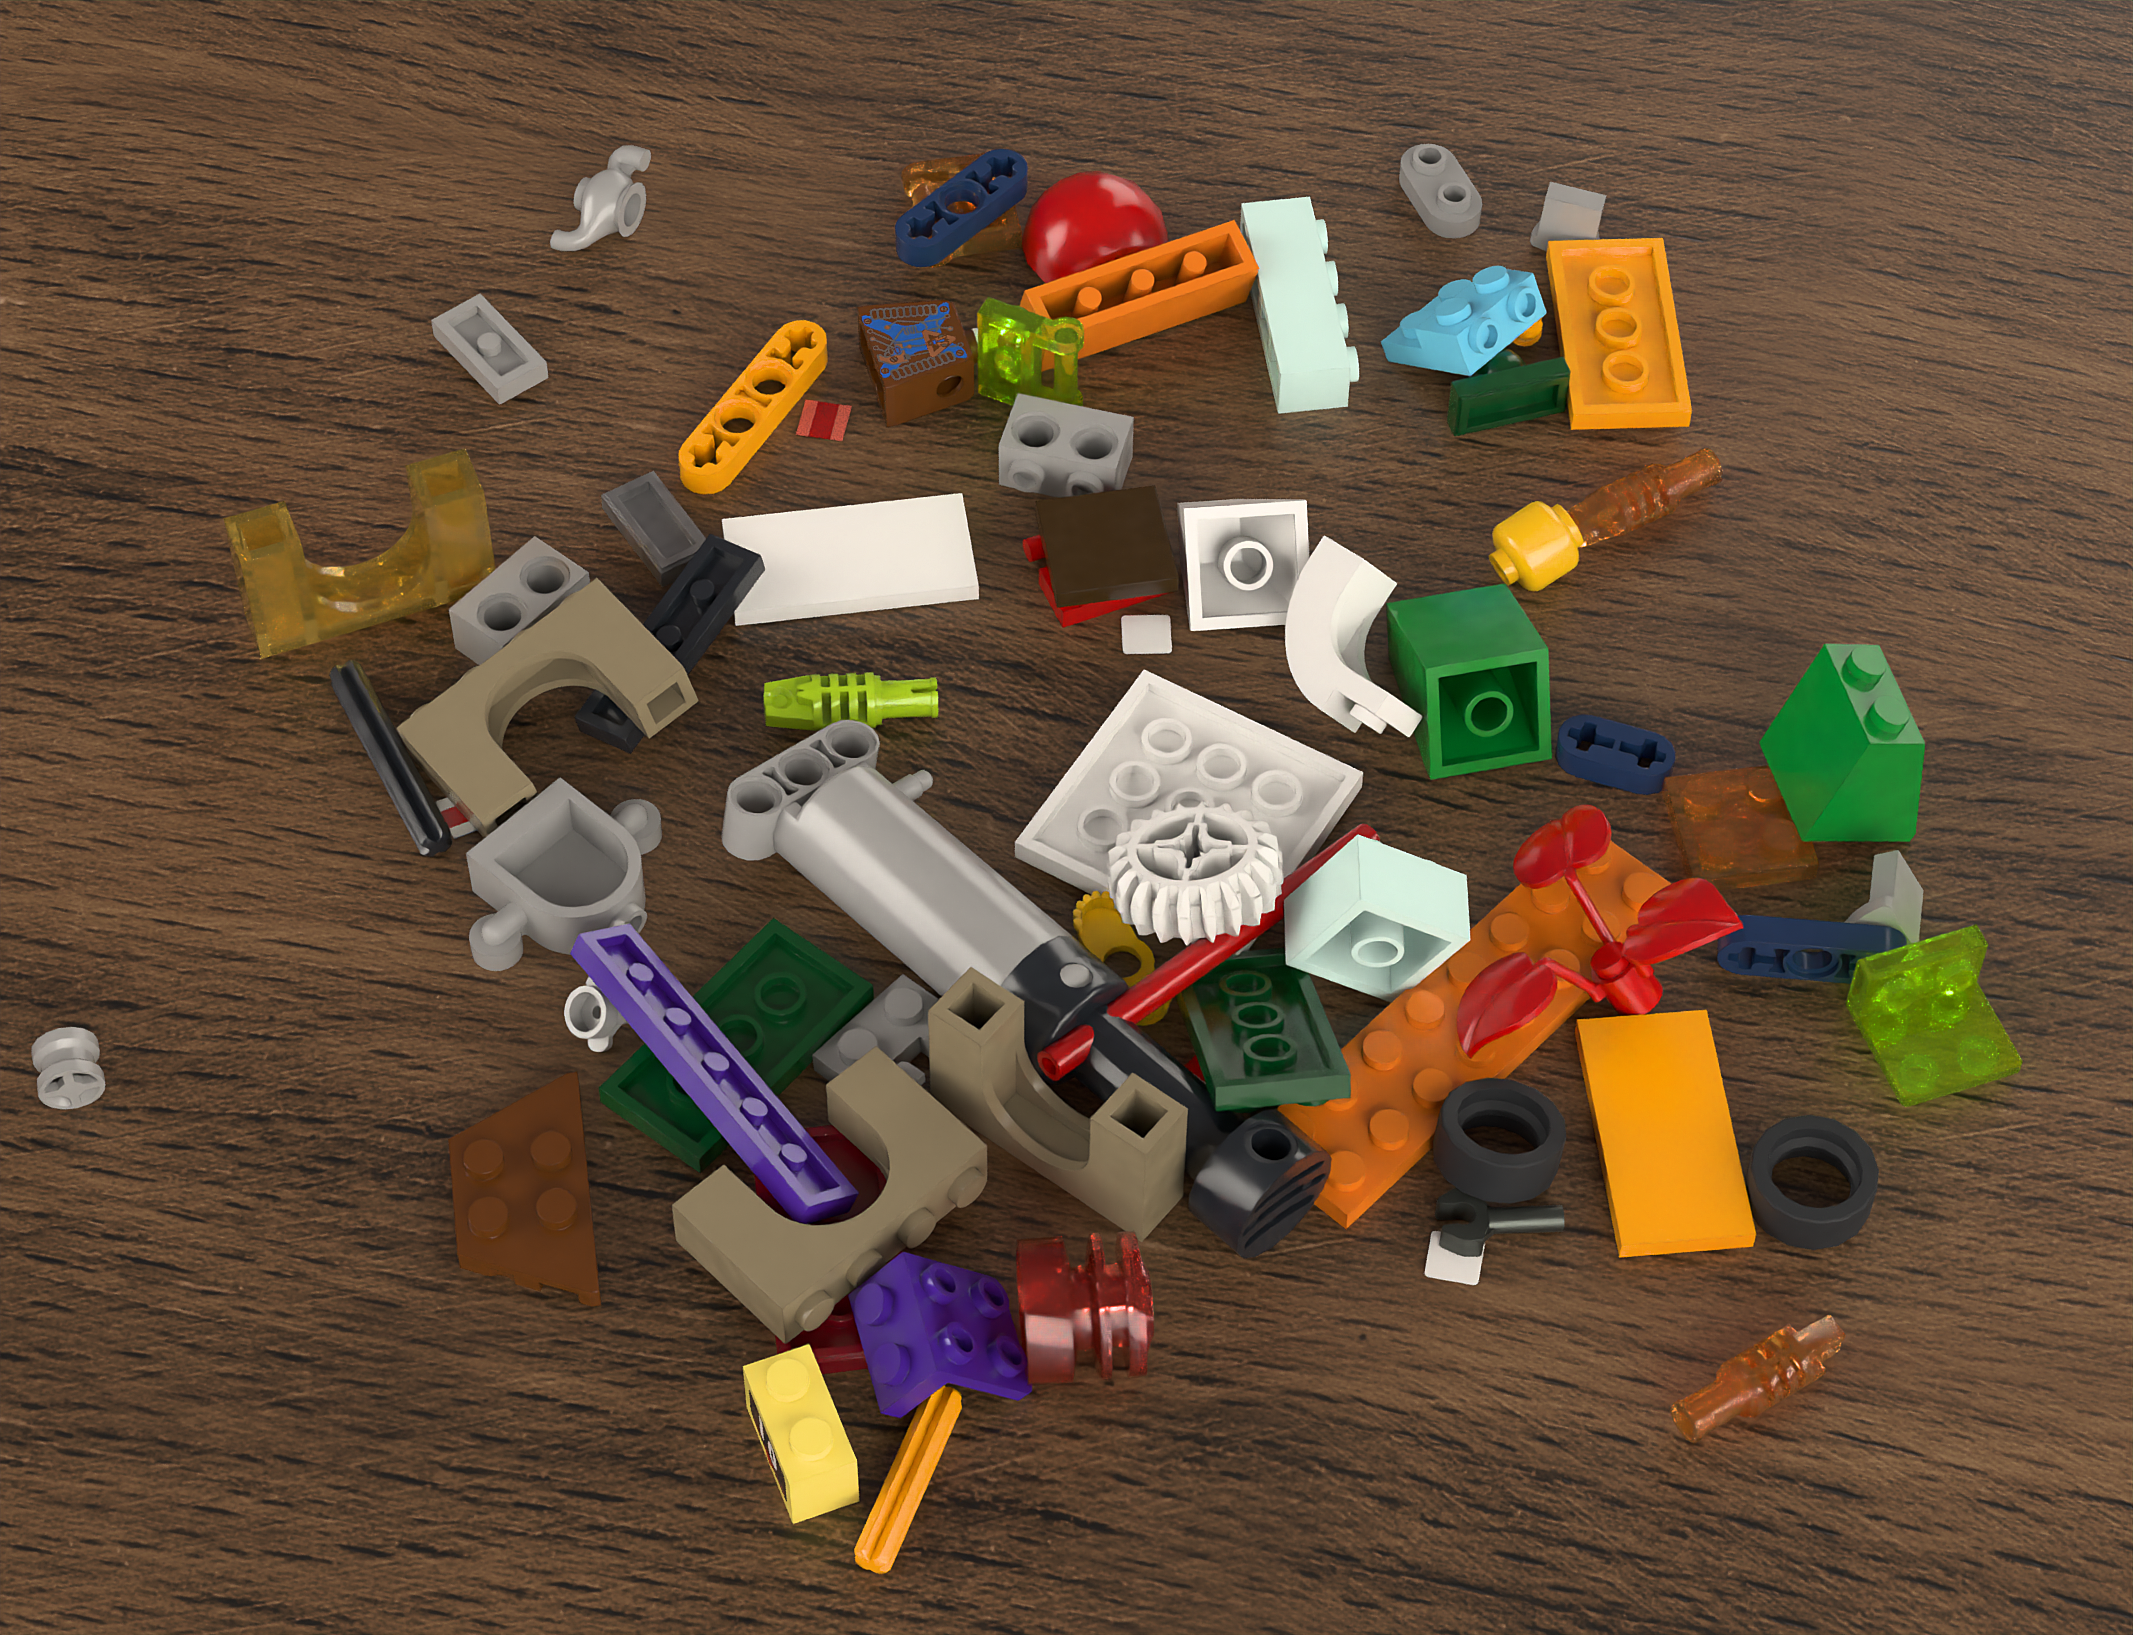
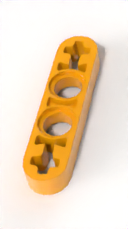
(745, 402)

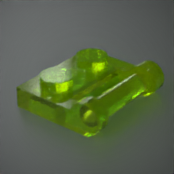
(1012, 353)

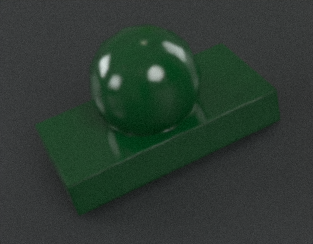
(1507, 393)

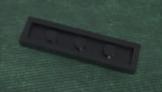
(684, 624)

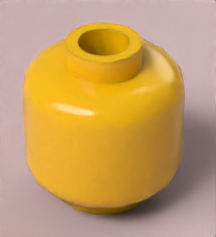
(1535, 546)

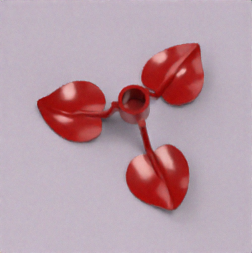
(1669, 924)

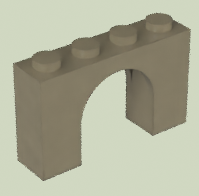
(580, 643)
(1117, 1162)
(799, 1271)

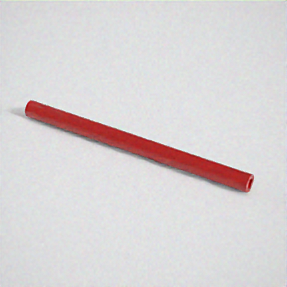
(1182, 969)

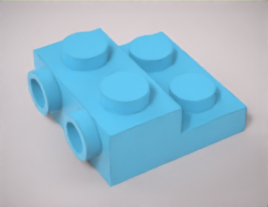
(1467, 322)

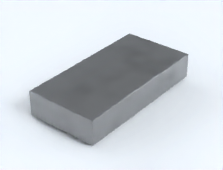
(654, 525)

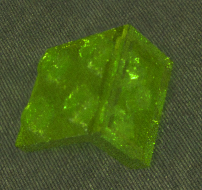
(1931, 1017)

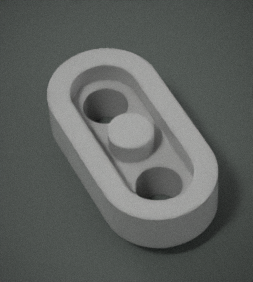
(1440, 191)

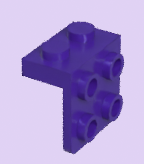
(936, 1327)

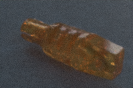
(1643, 496)
(1759, 1377)

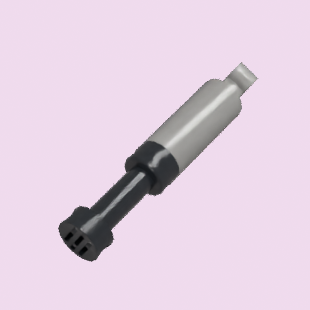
(954, 912)

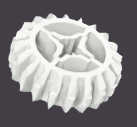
(1195, 872)

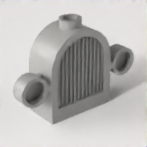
(560, 873)

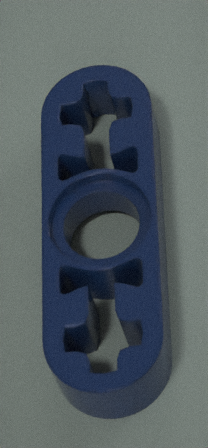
(955, 229)
(1773, 947)

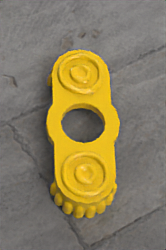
(1104, 933)

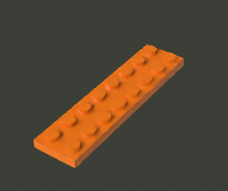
(1412, 1049)

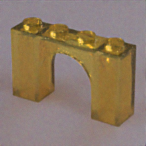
(431, 565)

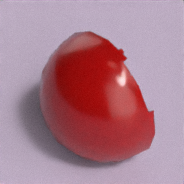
(1088, 224)

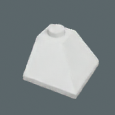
(1241, 560)

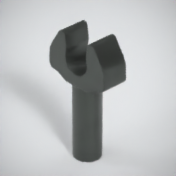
(1486, 1221)

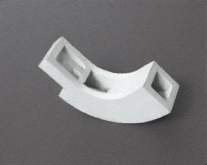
(1328, 635)

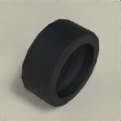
(1816, 1139)
(1493, 1174)

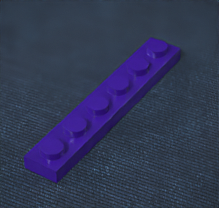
(714, 1074)

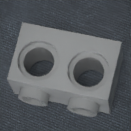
(1064, 448)
(513, 599)

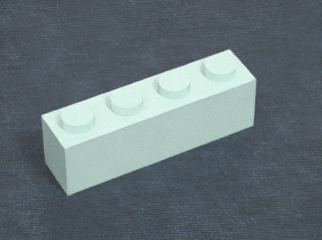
(1297, 307)

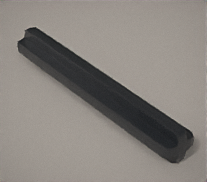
(390, 758)

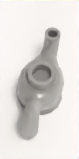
(608, 201)

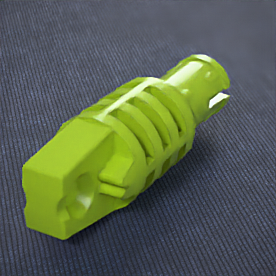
(818, 700)

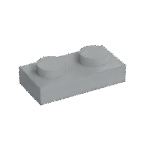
(489, 349)

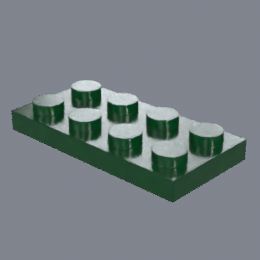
(774, 1006)
(1262, 1035)

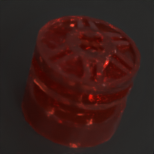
(1082, 1308)

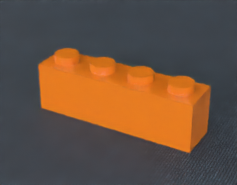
(1150, 289)

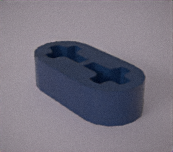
(1614, 754)

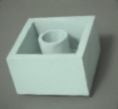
(1376, 919)

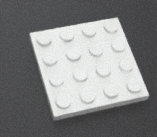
(1183, 749)

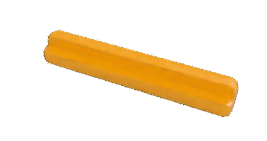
(907, 1480)

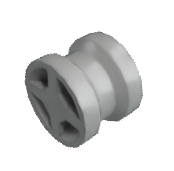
(68, 1068)

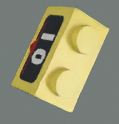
(801, 1433)

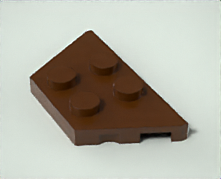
(527, 1194)

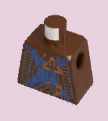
(917, 357)

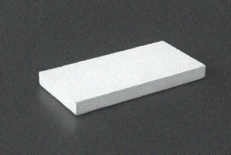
(856, 558)

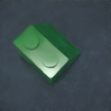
(1474, 677)
(1848, 750)

